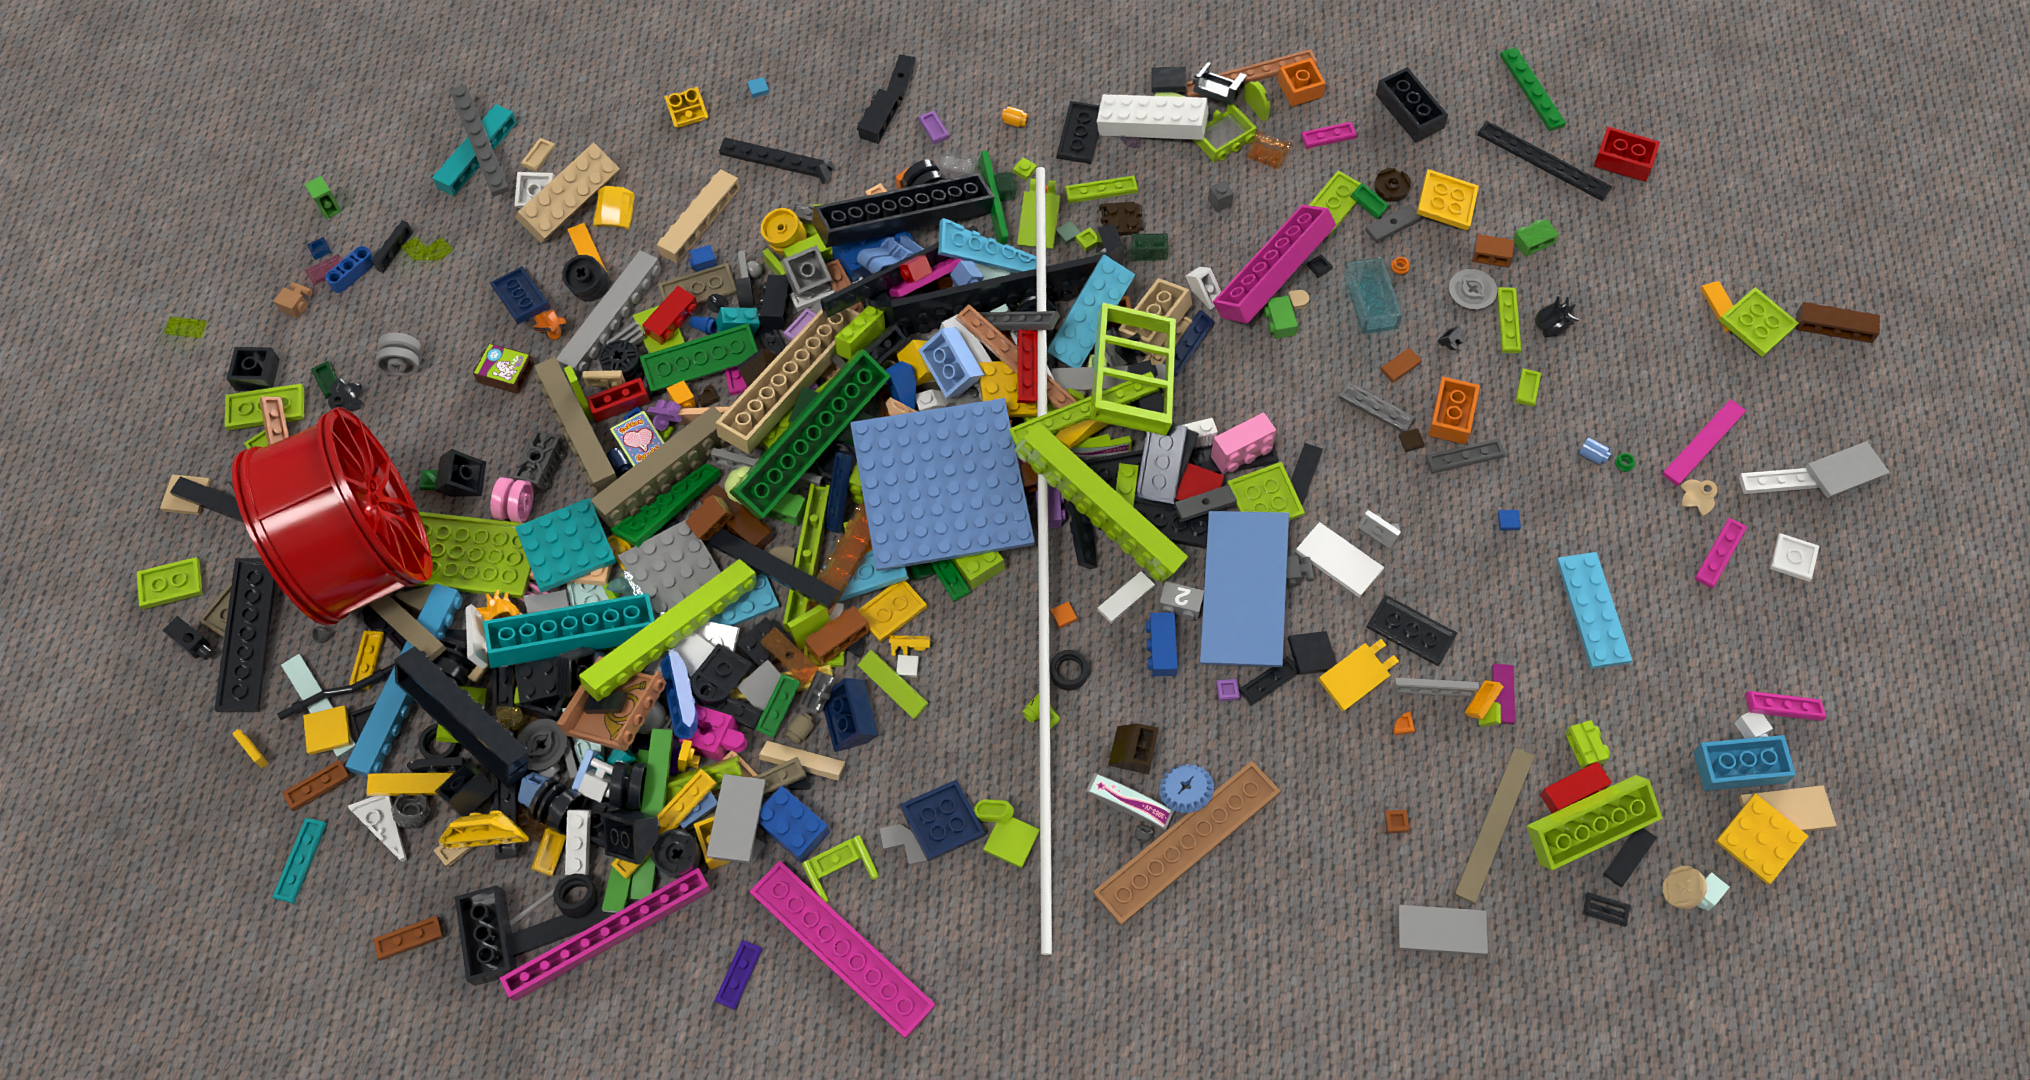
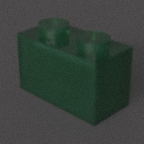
(1149, 247)

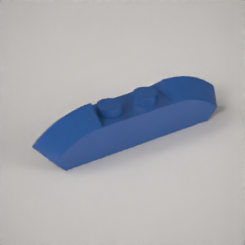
(679, 695)

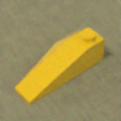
(1075, 434)

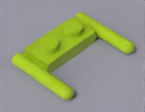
(836, 859)

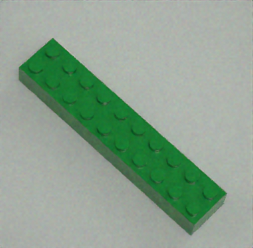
(809, 434)

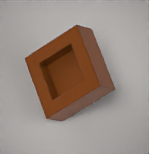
(1396, 821)

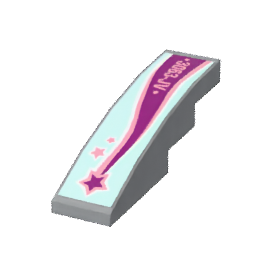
(1130, 801)

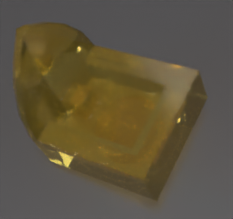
(510, 717)

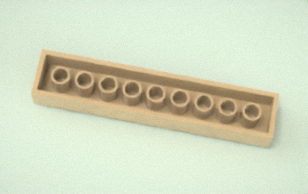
(781, 382)

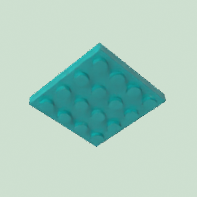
(565, 545)

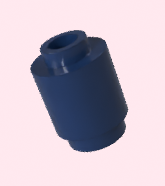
(618, 461)

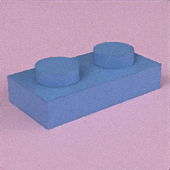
(706, 806)

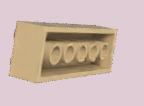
(567, 192)

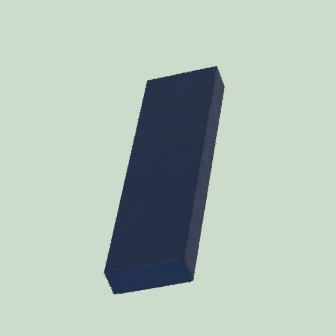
(1190, 340)
(838, 492)

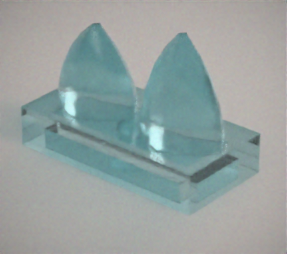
(624, 584)

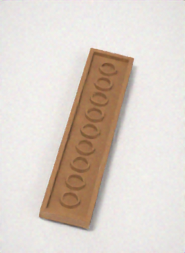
(1186, 843)

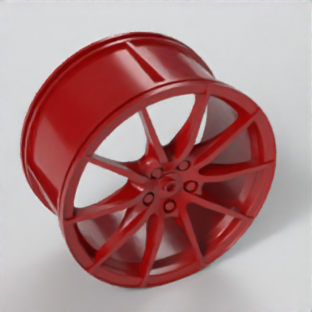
(331, 517)

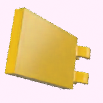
(1356, 675)

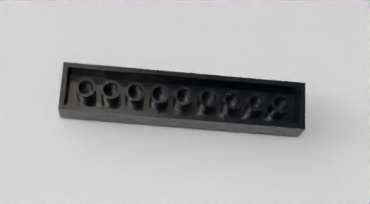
(902, 209)

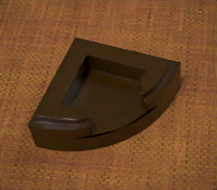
(708, 397)

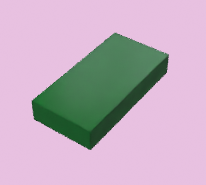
(1369, 200)

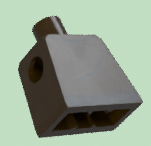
(755, 365)

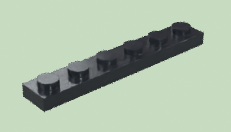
(770, 157)

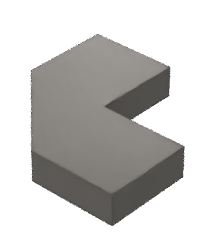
(900, 836)

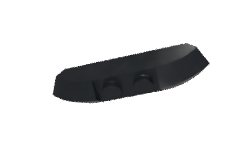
(887, 342)

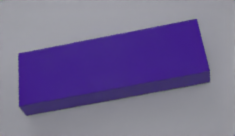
(738, 975)

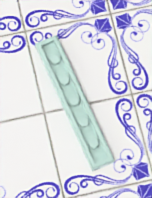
(308, 686)

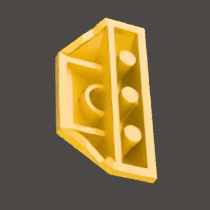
(482, 831)

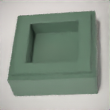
(1067, 232)

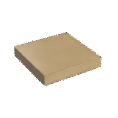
(177, 505)

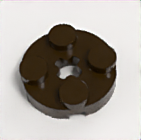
(1392, 176)

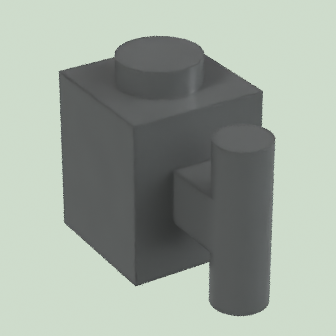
(1295, 571)

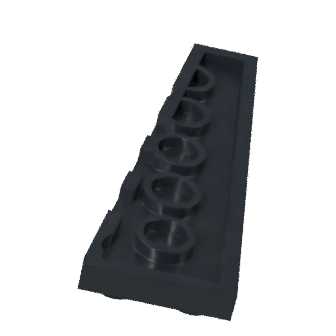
(1083, 535)

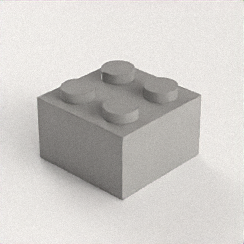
(806, 270)

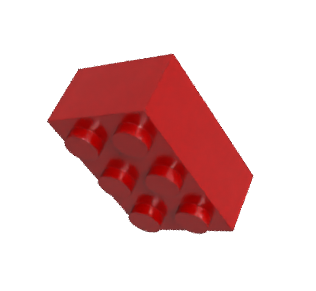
(1626, 154)

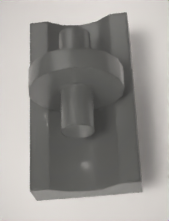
(819, 691)

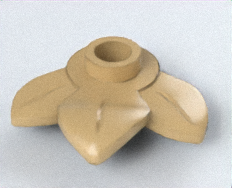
(1697, 496)

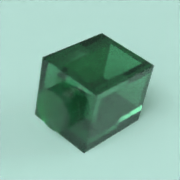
(1005, 186)

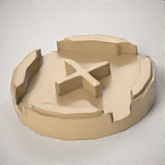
(1684, 887)

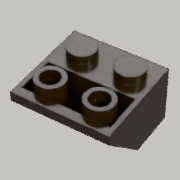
(1134, 747)

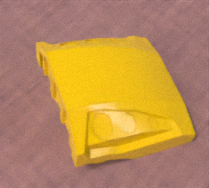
(686, 107)
(614, 207)

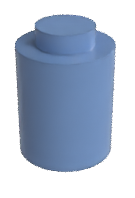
(1595, 451)

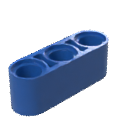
(350, 269)

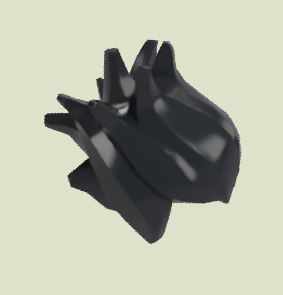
(1555, 318)

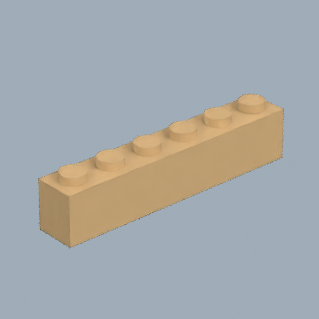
(698, 216)

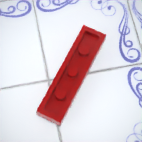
(1027, 367)

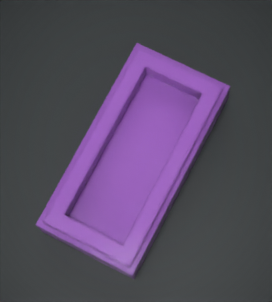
(934, 127)

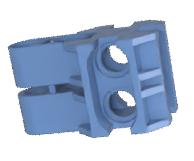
(887, 254)

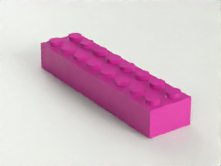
(1274, 263)

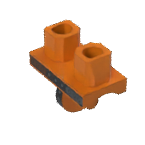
(549, 323)

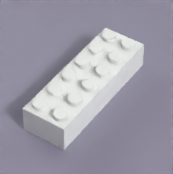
(1153, 116)

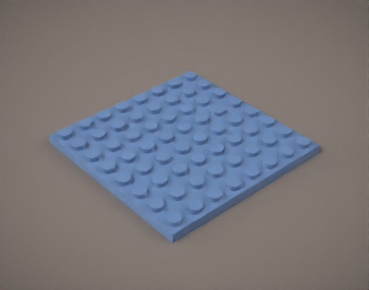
(941, 484)

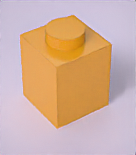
(681, 395)

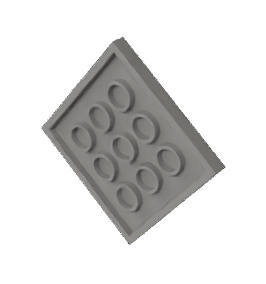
(670, 566)

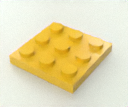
(1447, 199)
(1001, 382)
(1761, 839)

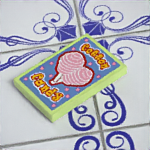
(637, 437)

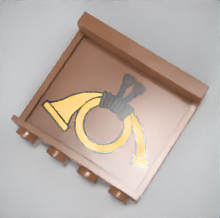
(613, 729)

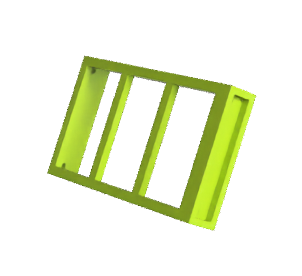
(1122, 414)

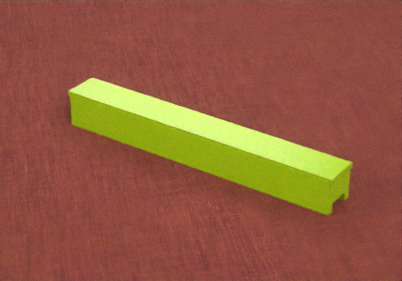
(808, 548)

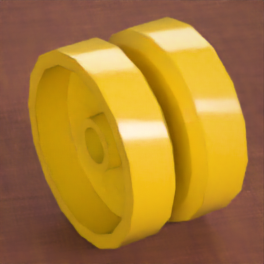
(782, 229)

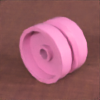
(511, 500)

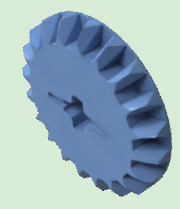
(1190, 799)

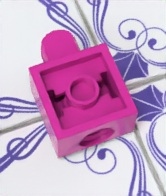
(716, 740)

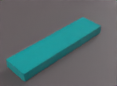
(299, 860)

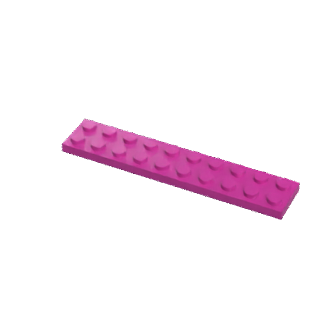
(843, 949)

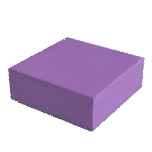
(1227, 690)

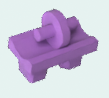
(664, 413)

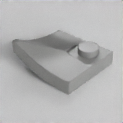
(547, 601)

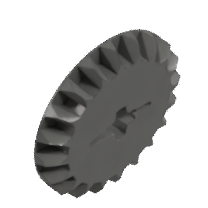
(546, 732)

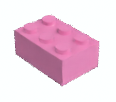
(1243, 443)

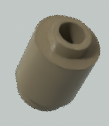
(799, 728)

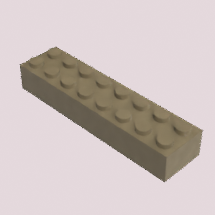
(574, 425)
(659, 470)

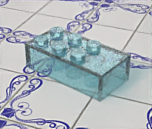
(1372, 295)

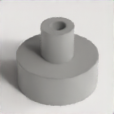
(551, 772)

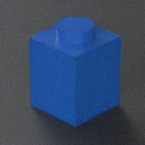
(702, 258)

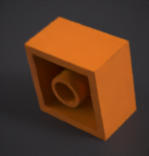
(1301, 82)

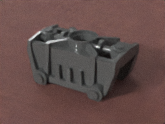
(546, 464)

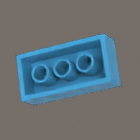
(1744, 763)

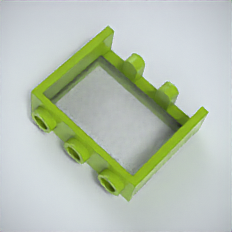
(1226, 133)

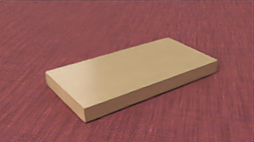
(1804, 807)

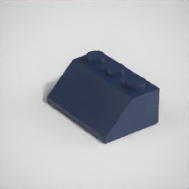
(849, 715)

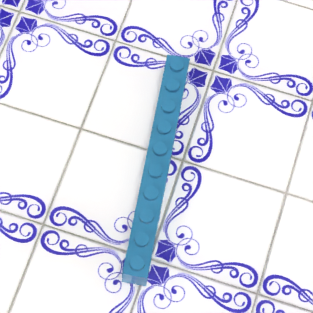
(393, 702)

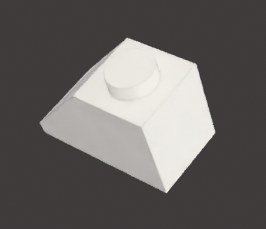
(1204, 285)
(928, 400)

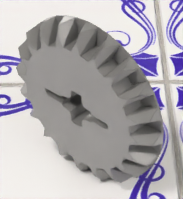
(1469, 279)

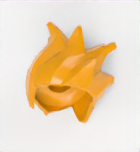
(498, 607)

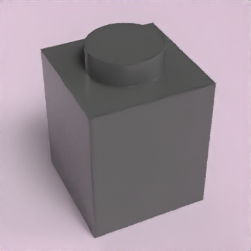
(1220, 196)

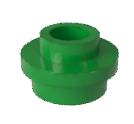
(1626, 457)

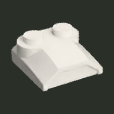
(529, 185)

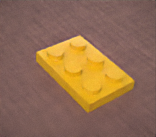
(892, 609)

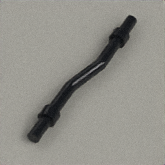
(299, 706)

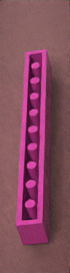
(604, 935)

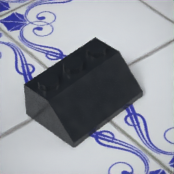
(629, 834)

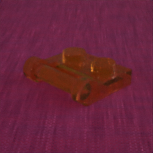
(1266, 154)

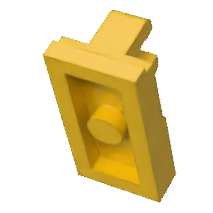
(918, 642)
(687, 757)

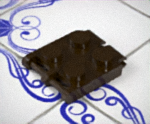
(1125, 215)

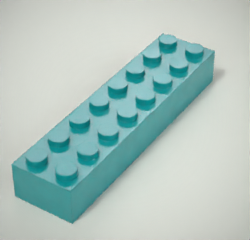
(564, 629)

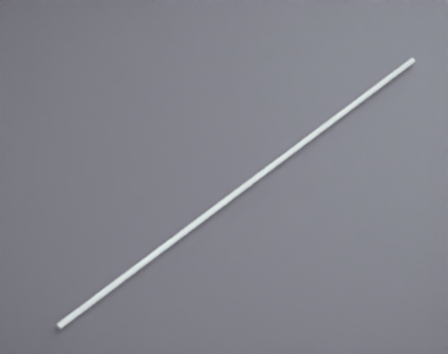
(1043, 567)

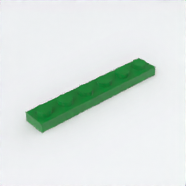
(1532, 89)

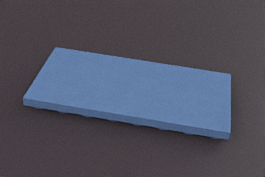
(1245, 589)

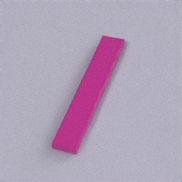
(1703, 442)

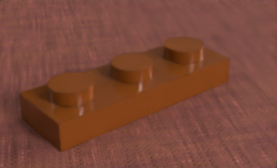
(316, 785)
(408, 938)

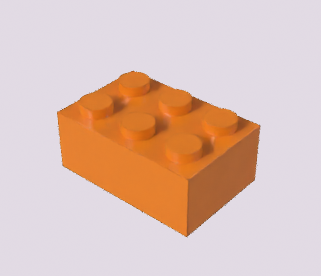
(1454, 410)

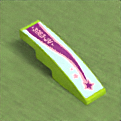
(1102, 446)

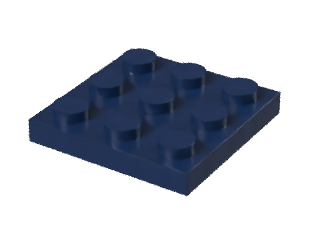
(942, 820)

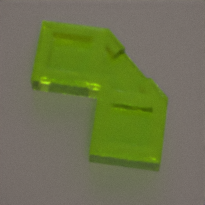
(434, 252)

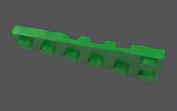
(651, 518)

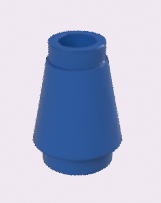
(704, 324)

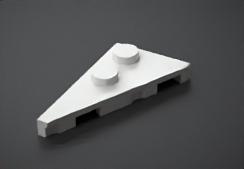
(377, 816)

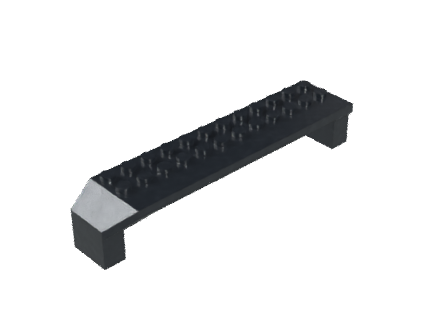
(1063, 283)

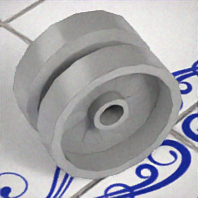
(397, 354)

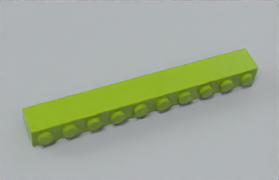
(668, 630)

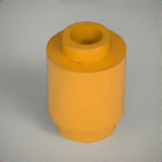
(1014, 117)

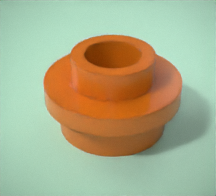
(1402, 261)

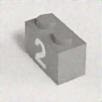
(1181, 600)

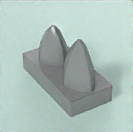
(1380, 529)

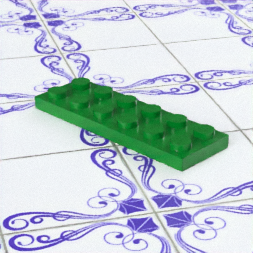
(698, 357)

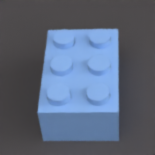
(951, 362)

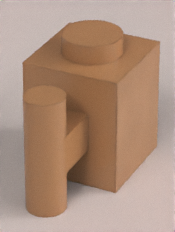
(293, 301)

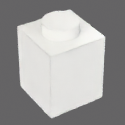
(1753, 725)

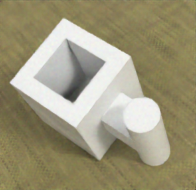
(596, 782)

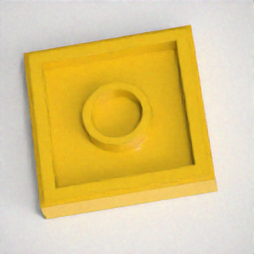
(327, 730)

